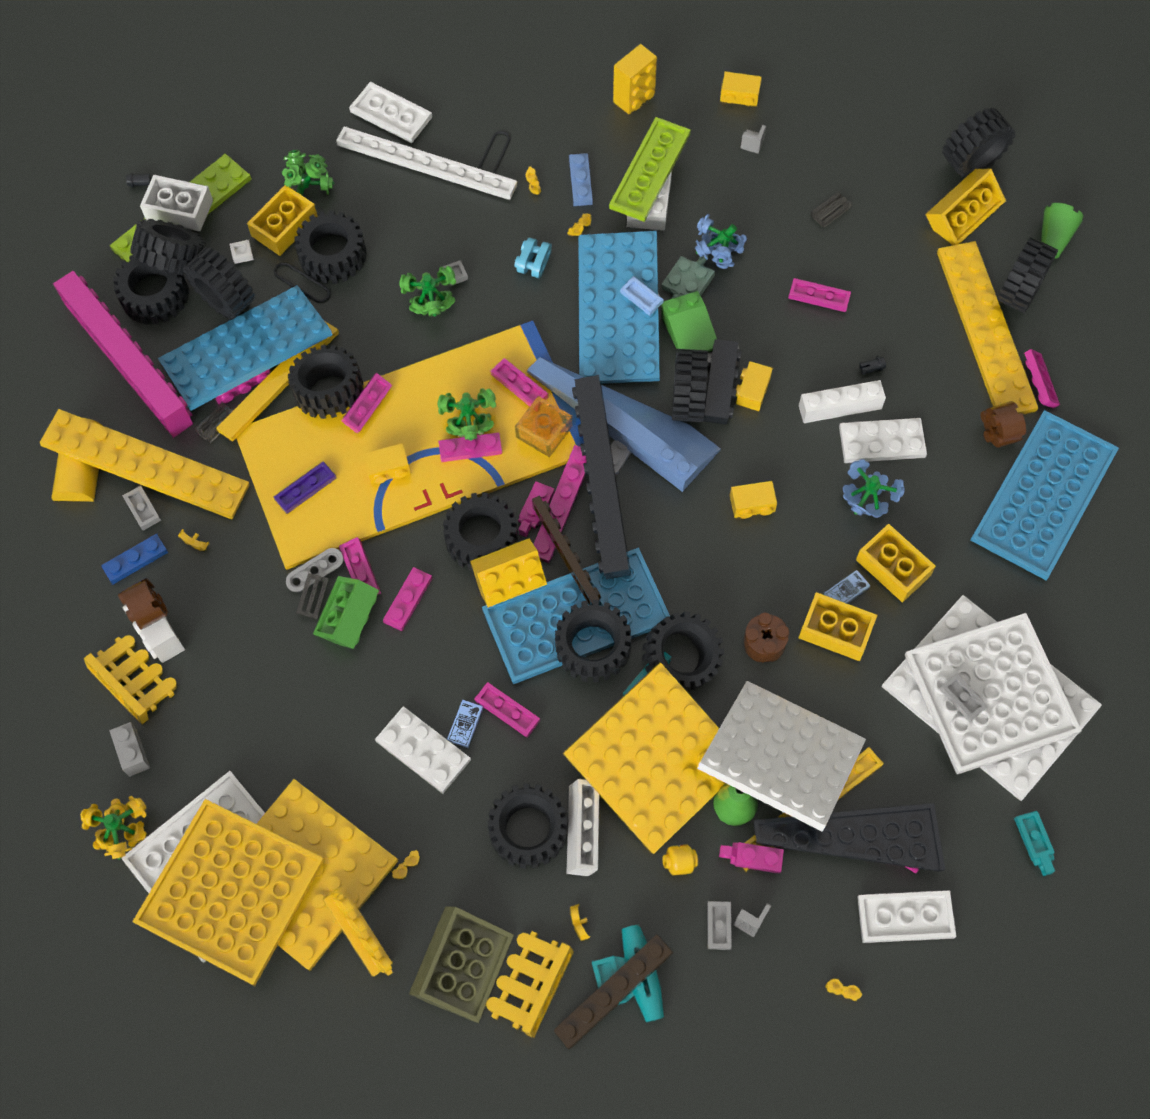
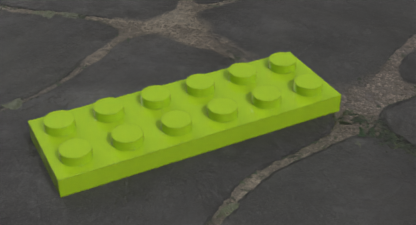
(649, 169)

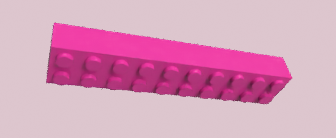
(124, 353)

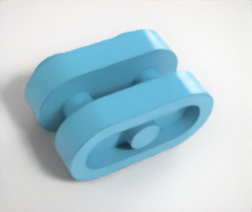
(528, 250)

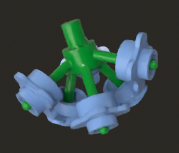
(724, 242)

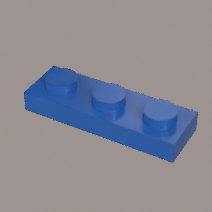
(134, 559)

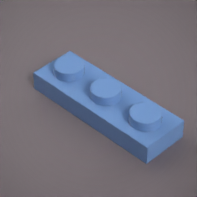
(580, 179)

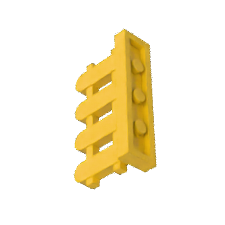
(134, 687)
(358, 932)
(540, 999)

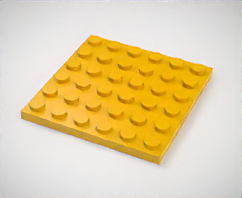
(648, 757)
(349, 861)
(229, 891)

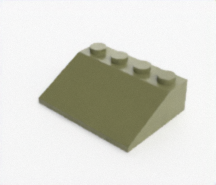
(461, 964)

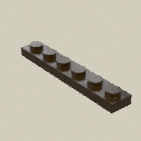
(563, 545)
(613, 991)

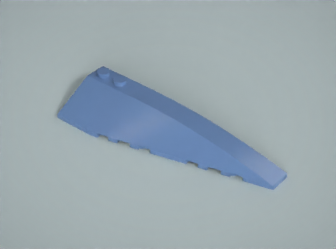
(663, 444)

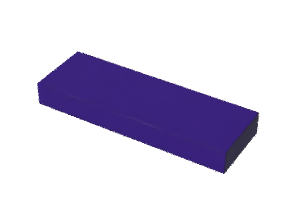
(305, 487)

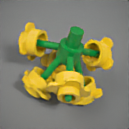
(113, 822)

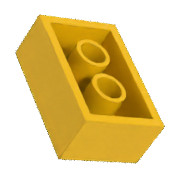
(634, 79)
(280, 218)
(895, 563)
(508, 572)
(837, 626)

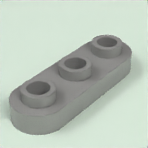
(320, 562)

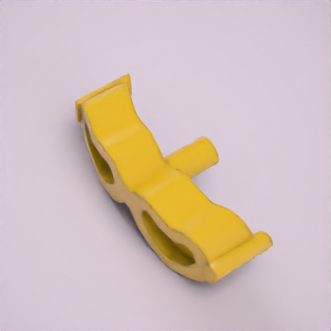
(533, 180)
(577, 228)
(201, 546)
(410, 861)
(577, 923)
(851, 991)

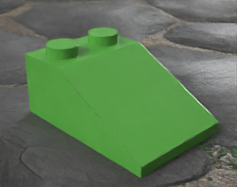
(688, 322)

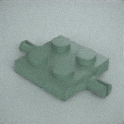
(688, 277)

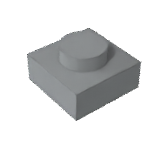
(460, 273)

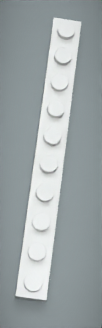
(427, 163)

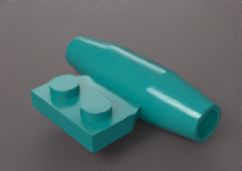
(649, 992)

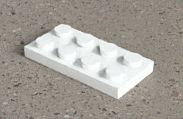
(391, 112)
(882, 440)
(423, 749)
(906, 916)

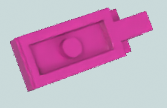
(528, 517)
(753, 856)

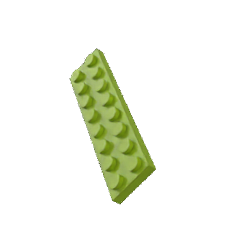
(223, 180)

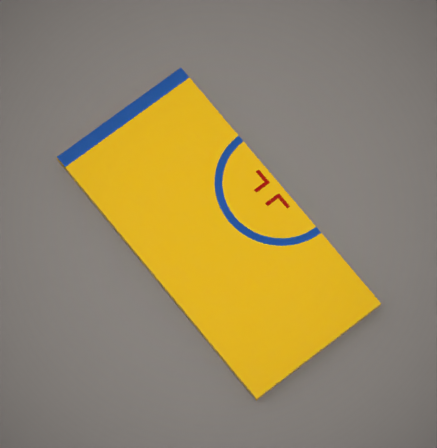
(293, 443)

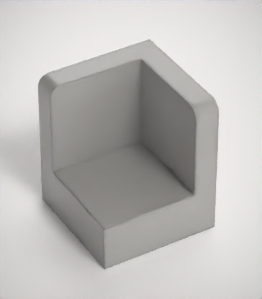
(753, 140)

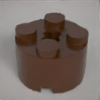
(1003, 424)
(143, 604)
(773, 646)

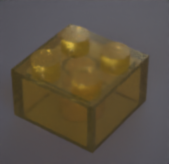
(543, 426)

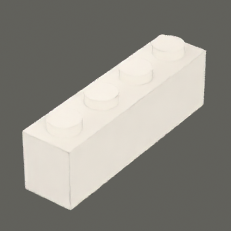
(841, 401)
(582, 829)

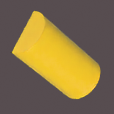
(74, 479)

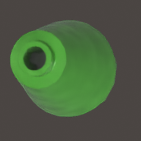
(1060, 225)
(734, 805)

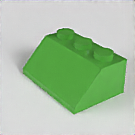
(346, 612)

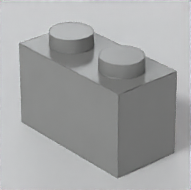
(129, 749)

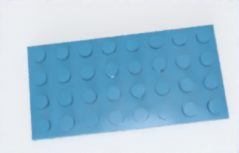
(614, 333)
(244, 347)
(1044, 495)
(528, 622)

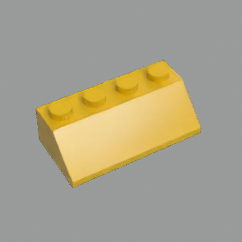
(966, 206)

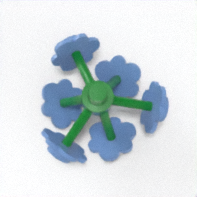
(874, 485)

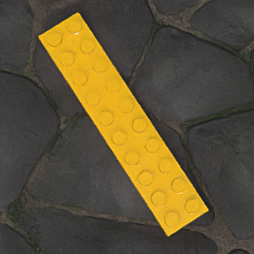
(986, 327)
(145, 464)

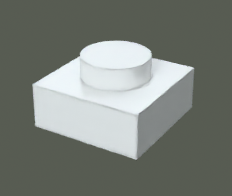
(241, 251)

